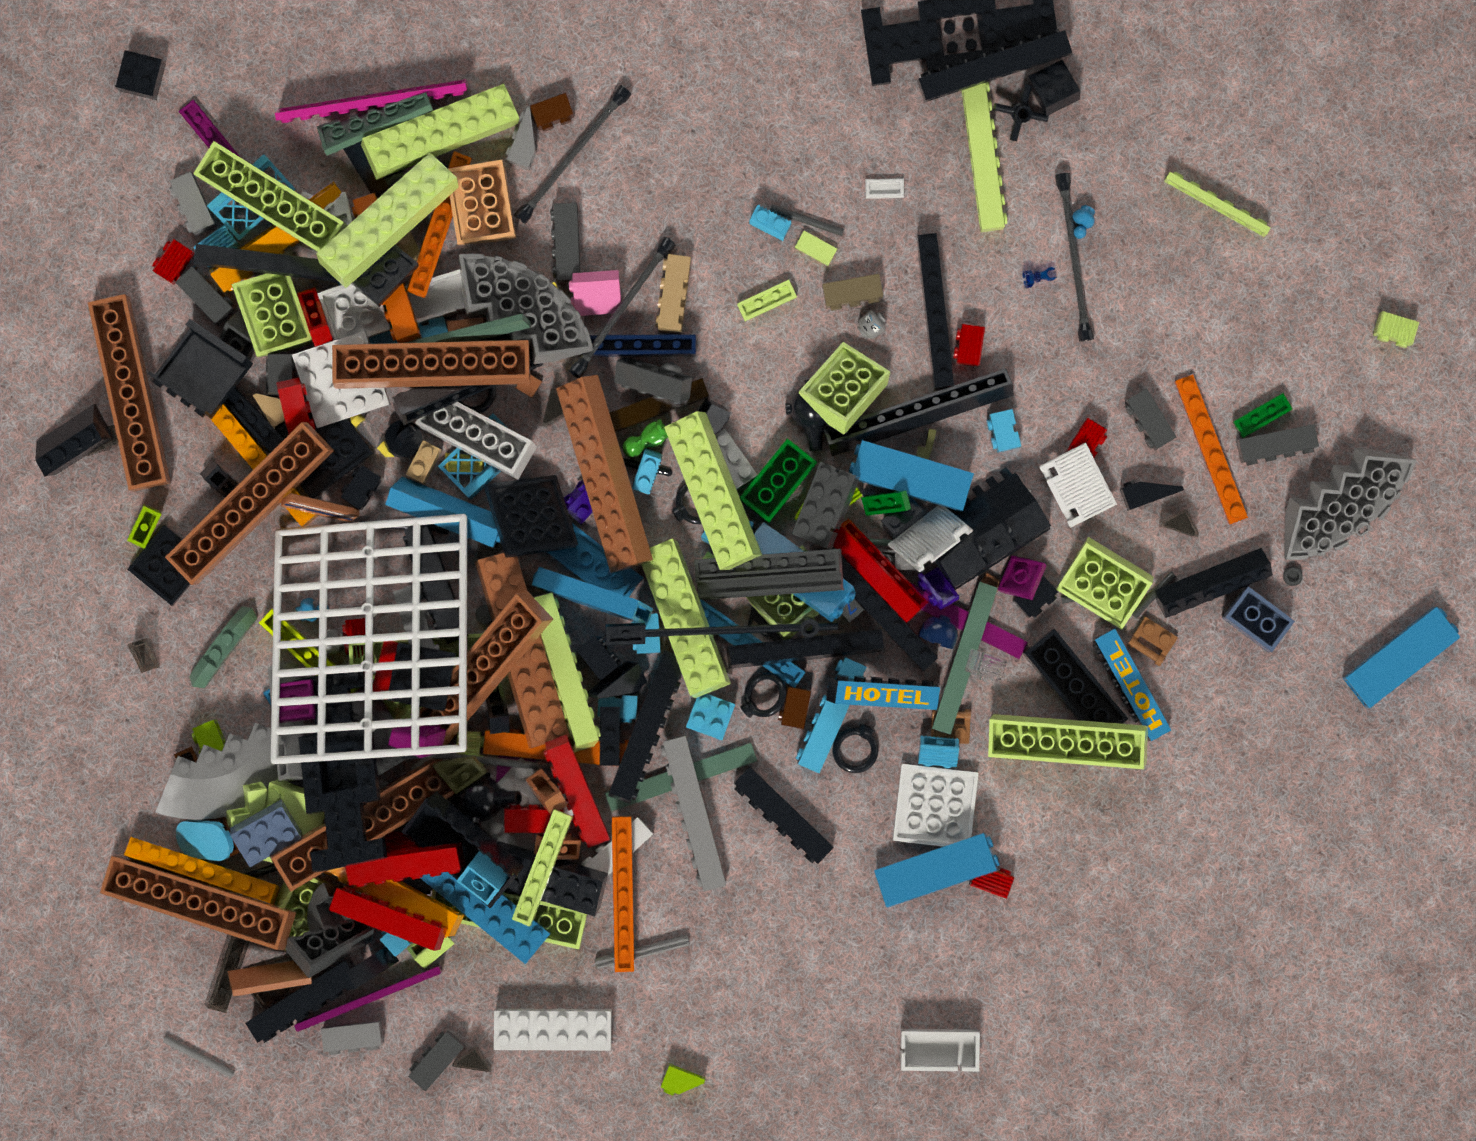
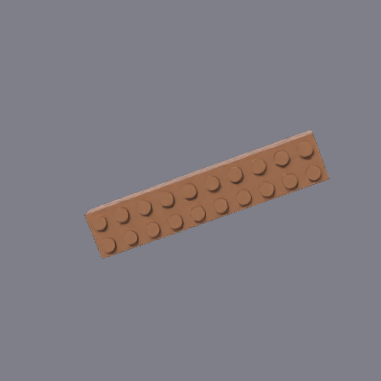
(431, 364)
(129, 393)
(604, 473)
(249, 503)
(494, 656)
(531, 675)
(397, 806)
(198, 902)

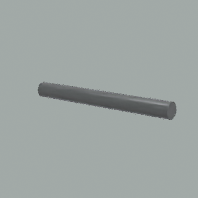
(807, 220)

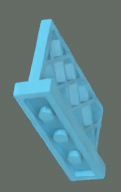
(222, 200)
(482, 477)

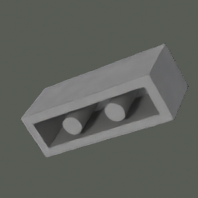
(192, 203)
(352, 1037)

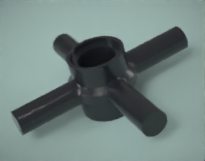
(1014, 109)

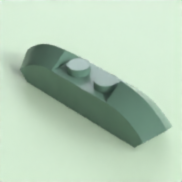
(222, 647)

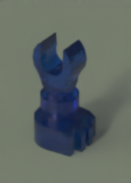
(1036, 276)

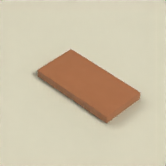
(266, 978)

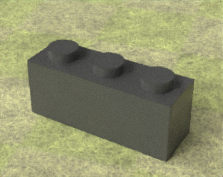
(205, 295)
(1149, 419)
(435, 1060)

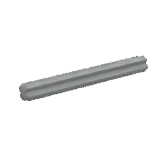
(647, 950)

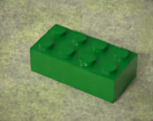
(778, 480)

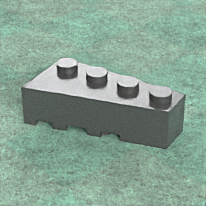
(326, 946)

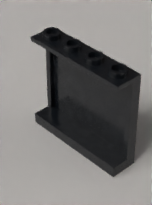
(202, 370)

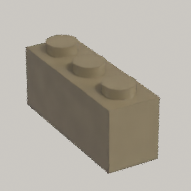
(852, 292)

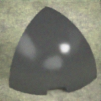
(318, 908)

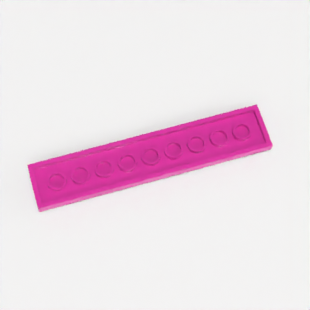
(365, 101)

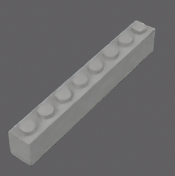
(694, 813)

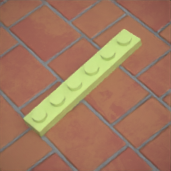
(1224, 207)
(542, 867)

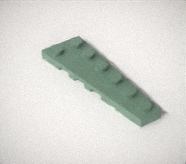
(339, 135)

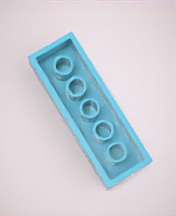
(826, 723)

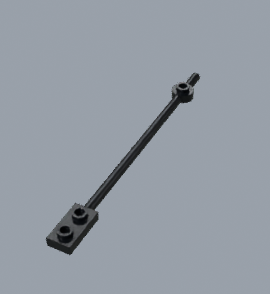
(636, 632)

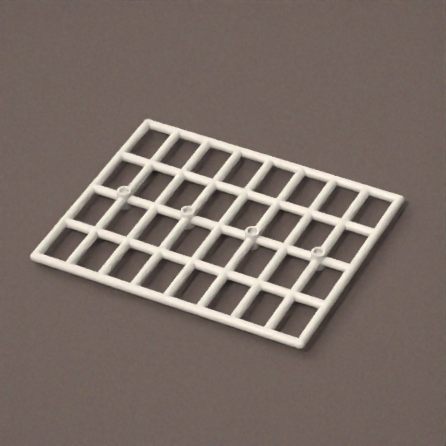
(367, 665)

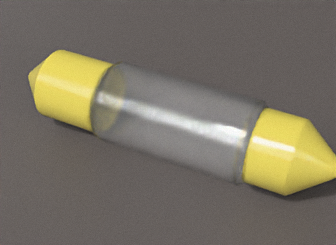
(370, 433)

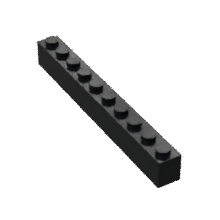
(921, 411)

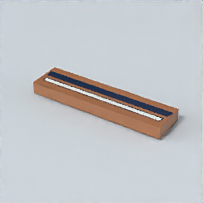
(320, 507)

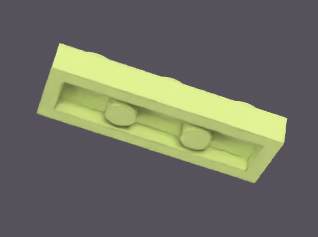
(766, 300)

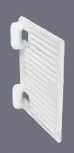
(1078, 485)
(930, 537)

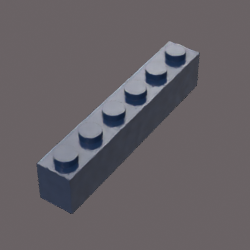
(646, 346)

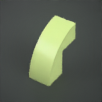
(254, 798)

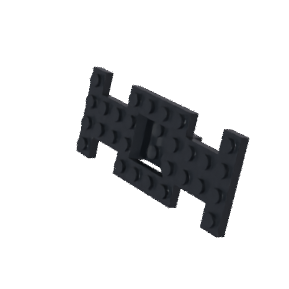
(924, 41)
(350, 783)

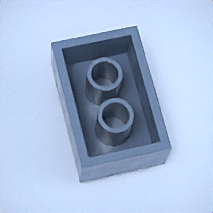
(1258, 619)
(265, 833)

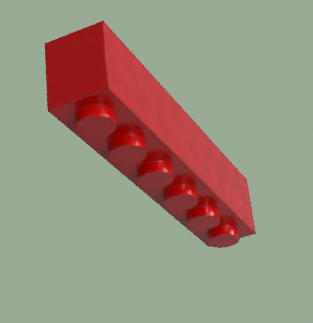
(878, 571)
(576, 790)
(408, 863)
(387, 918)

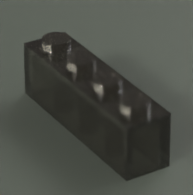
(230, 959)

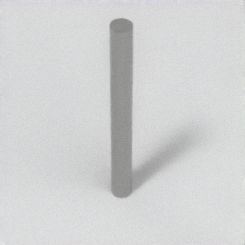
(198, 1056)

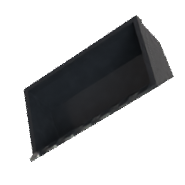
(1001, 523)
(442, 823)

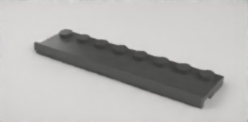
(771, 575)

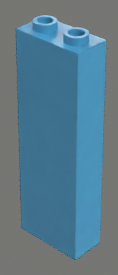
(916, 475)
(425, 502)
(592, 596)
(828, 603)
(1402, 657)
(937, 870)

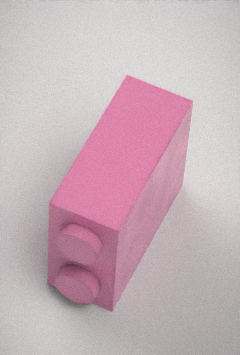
(595, 292)

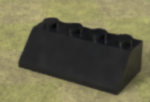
(362, 166)
(72, 441)

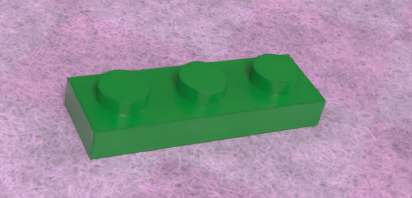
(1262, 415)
(886, 503)

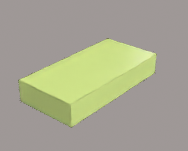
(816, 248)

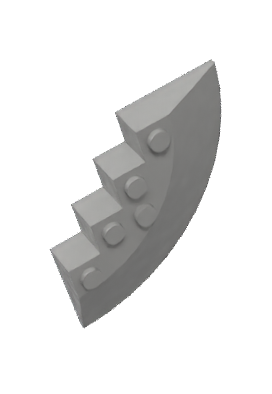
(510, 288)
(1345, 503)
(218, 777)

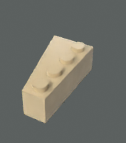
(674, 294)

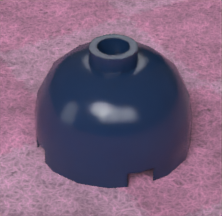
(940, 631)

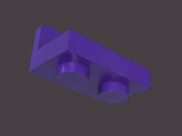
(578, 503)
(938, 588)

